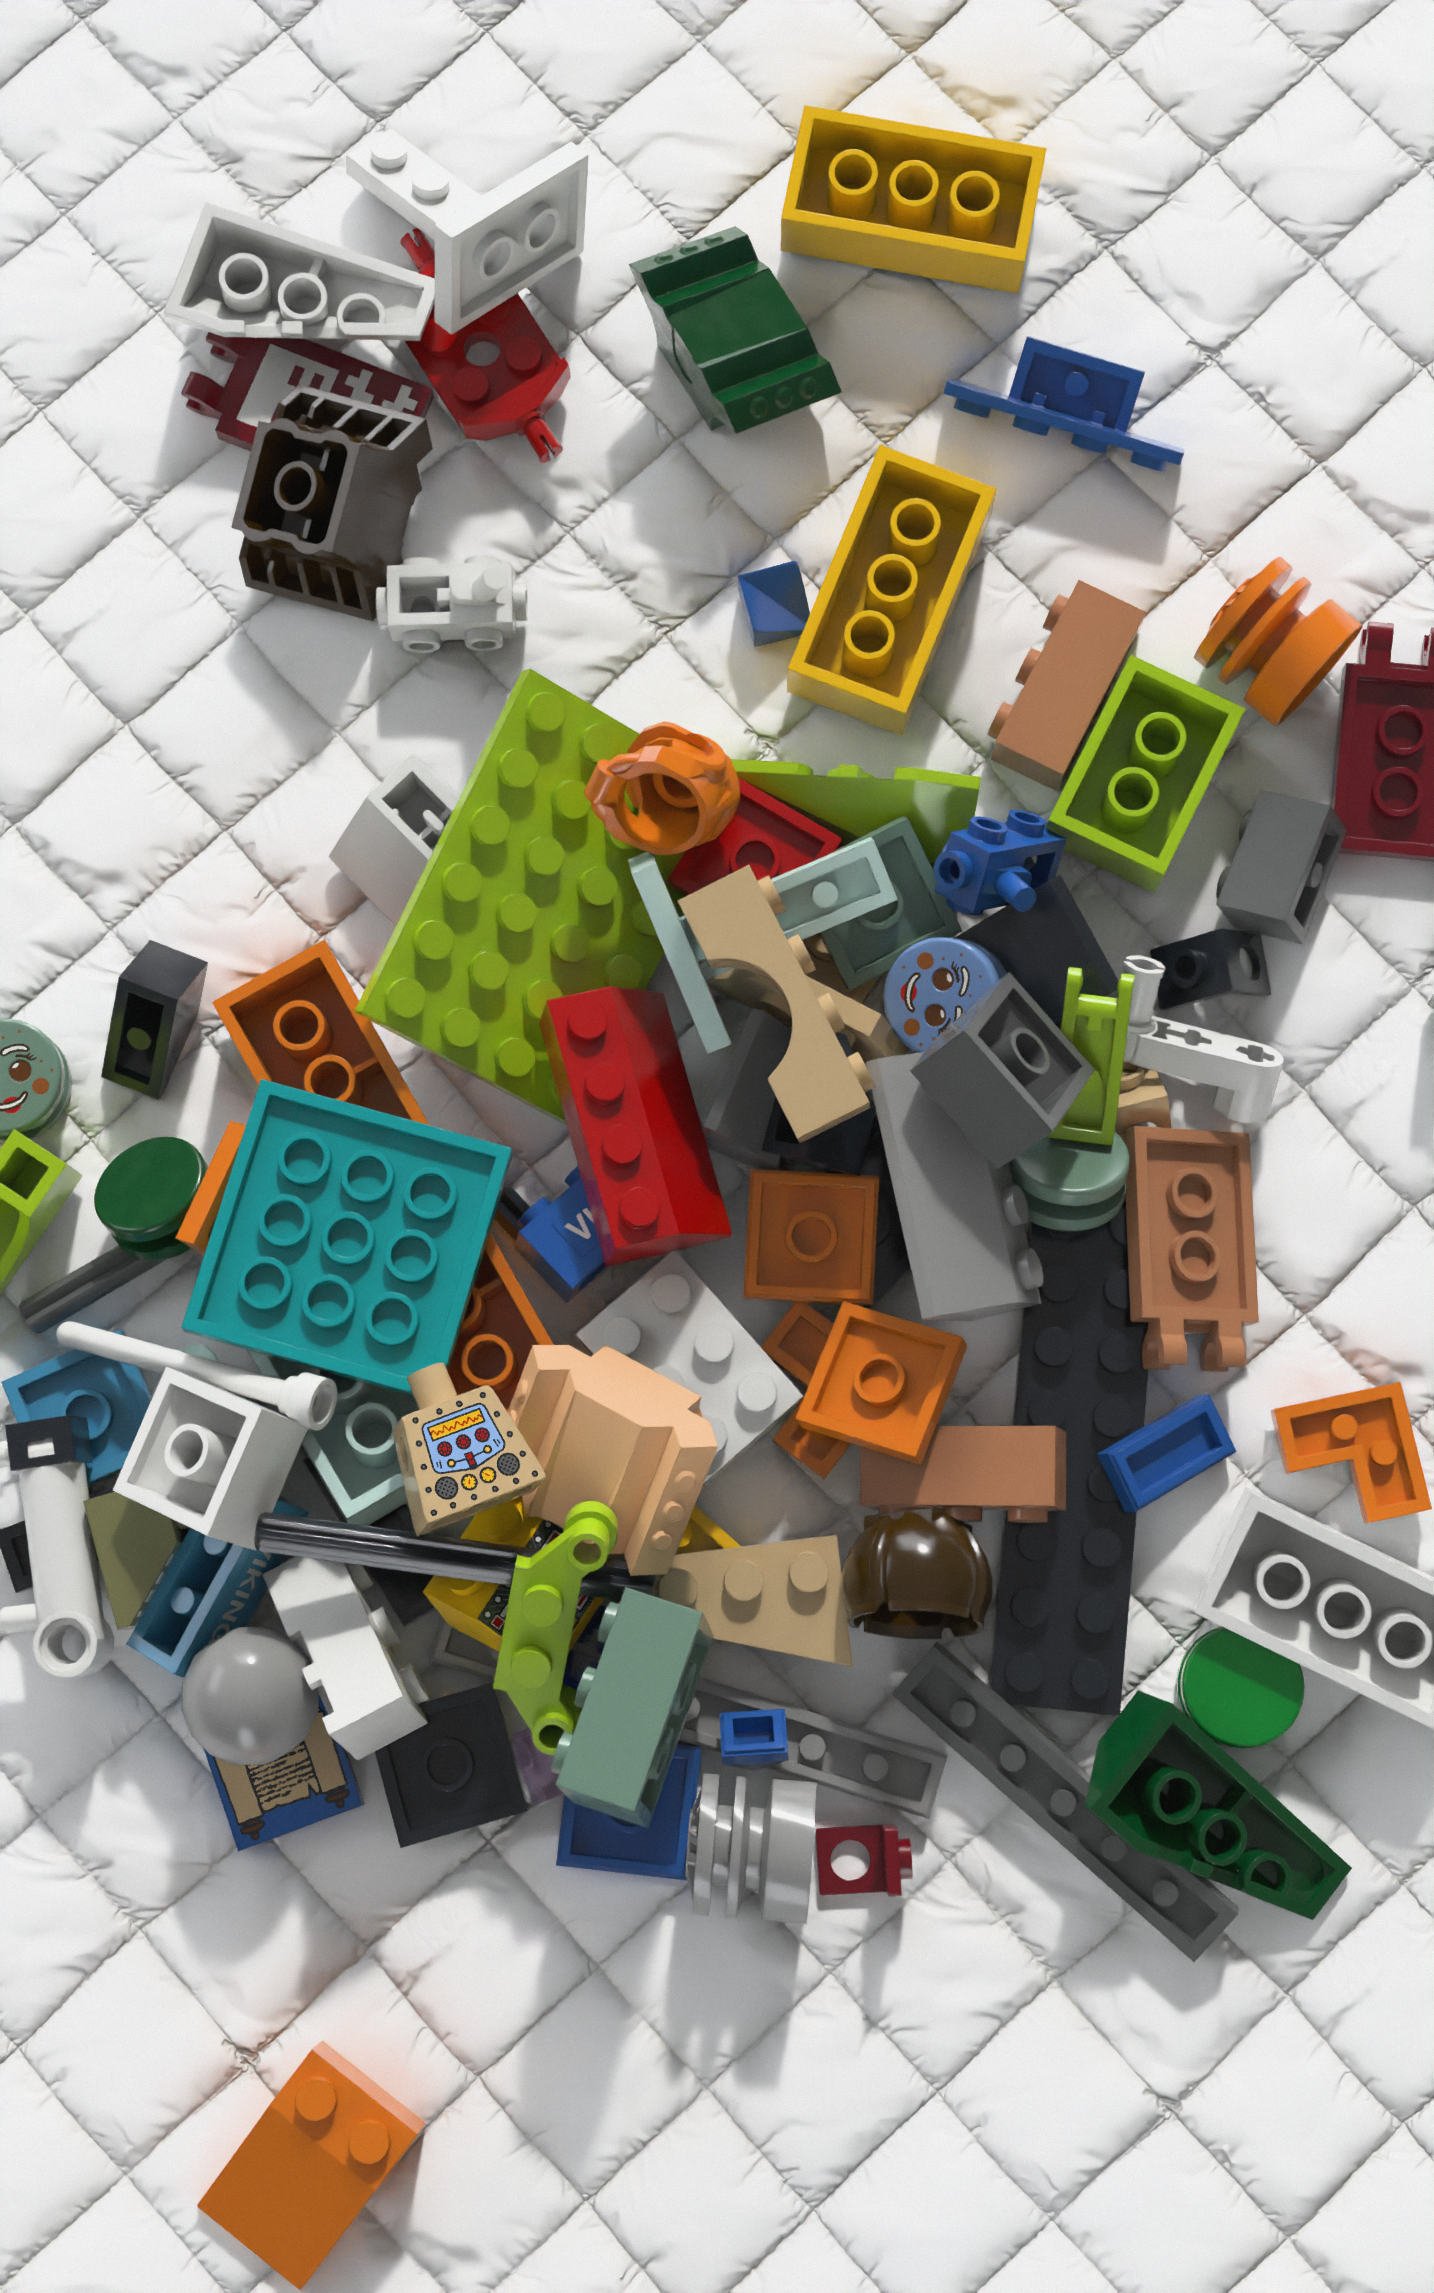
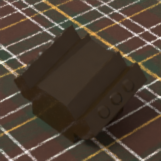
(329, 499)

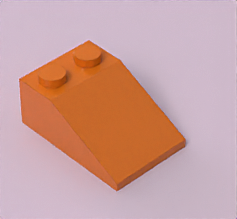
(310, 2164)

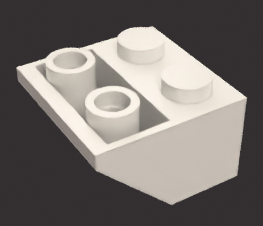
(394, 836)

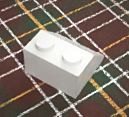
(209, 1458)

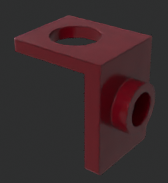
(888, 1860)

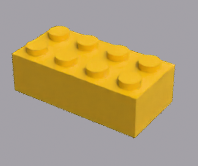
(911, 199)
(890, 590)

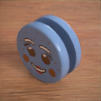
(935, 986)

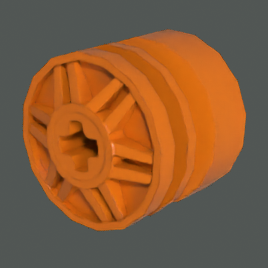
(1277, 641)

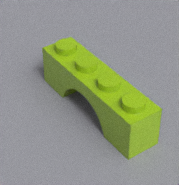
(31, 1194)

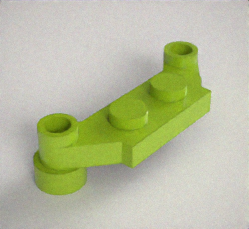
(542, 1622)

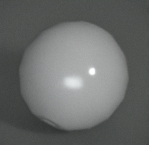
(249, 1696)

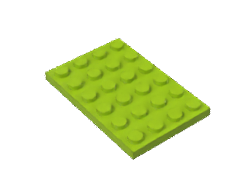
(519, 901)

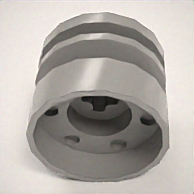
(753, 1848)

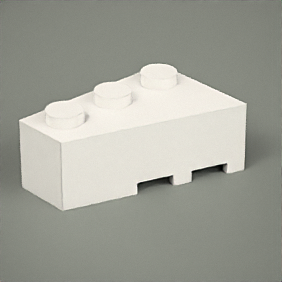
(349, 1651)

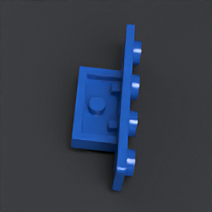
(1072, 394)

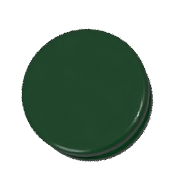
(148, 1196)

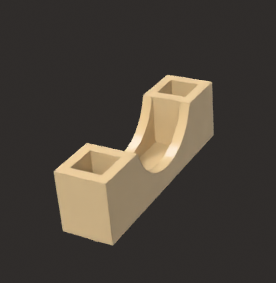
(740, 930)

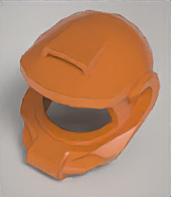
(677, 783)

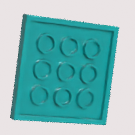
(347, 1238)

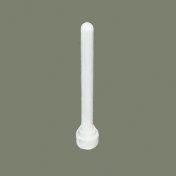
(303, 1398)

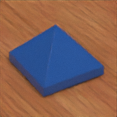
(753, 1738)

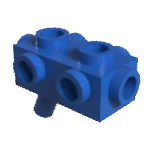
(993, 863)

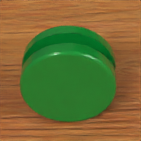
(1238, 1689)

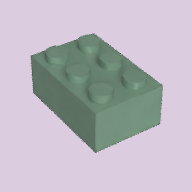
(633, 1706)

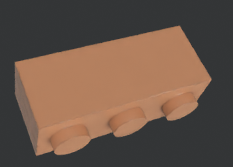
(1064, 684)
(973, 1472)

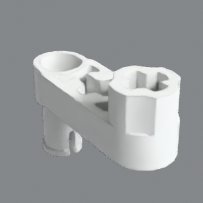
(1239, 1068)

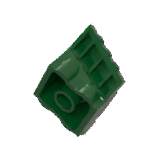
(732, 332)

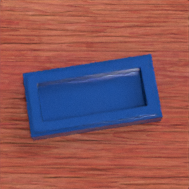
(1166, 1453)

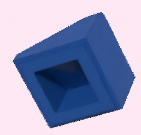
(774, 603)

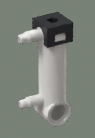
(60, 1544)

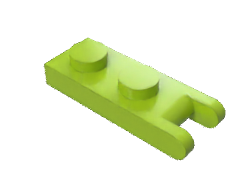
(1099, 1033)

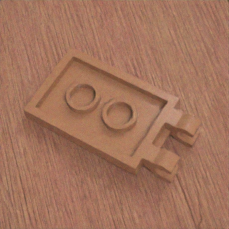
(1191, 1243)

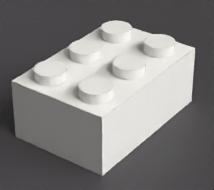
(692, 1339)

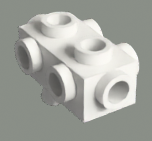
(470, 601)

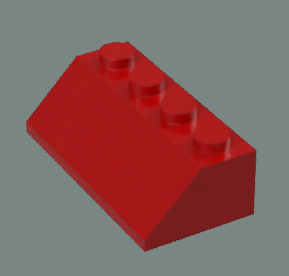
(633, 1123)

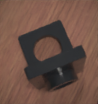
(1210, 968)

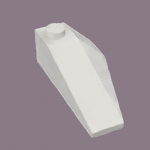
(282, 284)

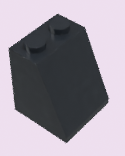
(1043, 945)

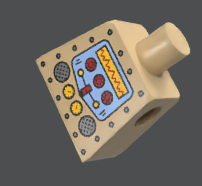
(459, 1452)

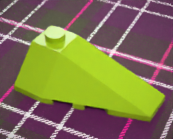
(858, 803)

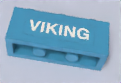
(203, 1596)

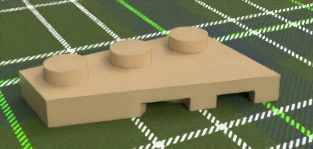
(767, 1596)

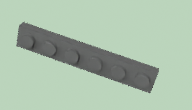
(1054, 1795)

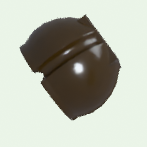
(916, 1576)

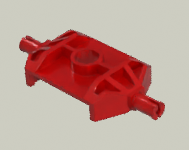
(496, 397)

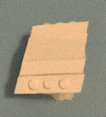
(616, 1439)

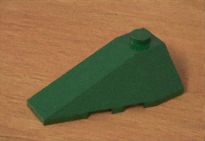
(1195, 1807)

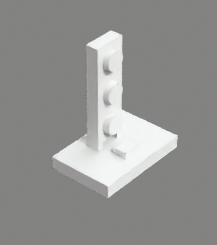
(487, 242)

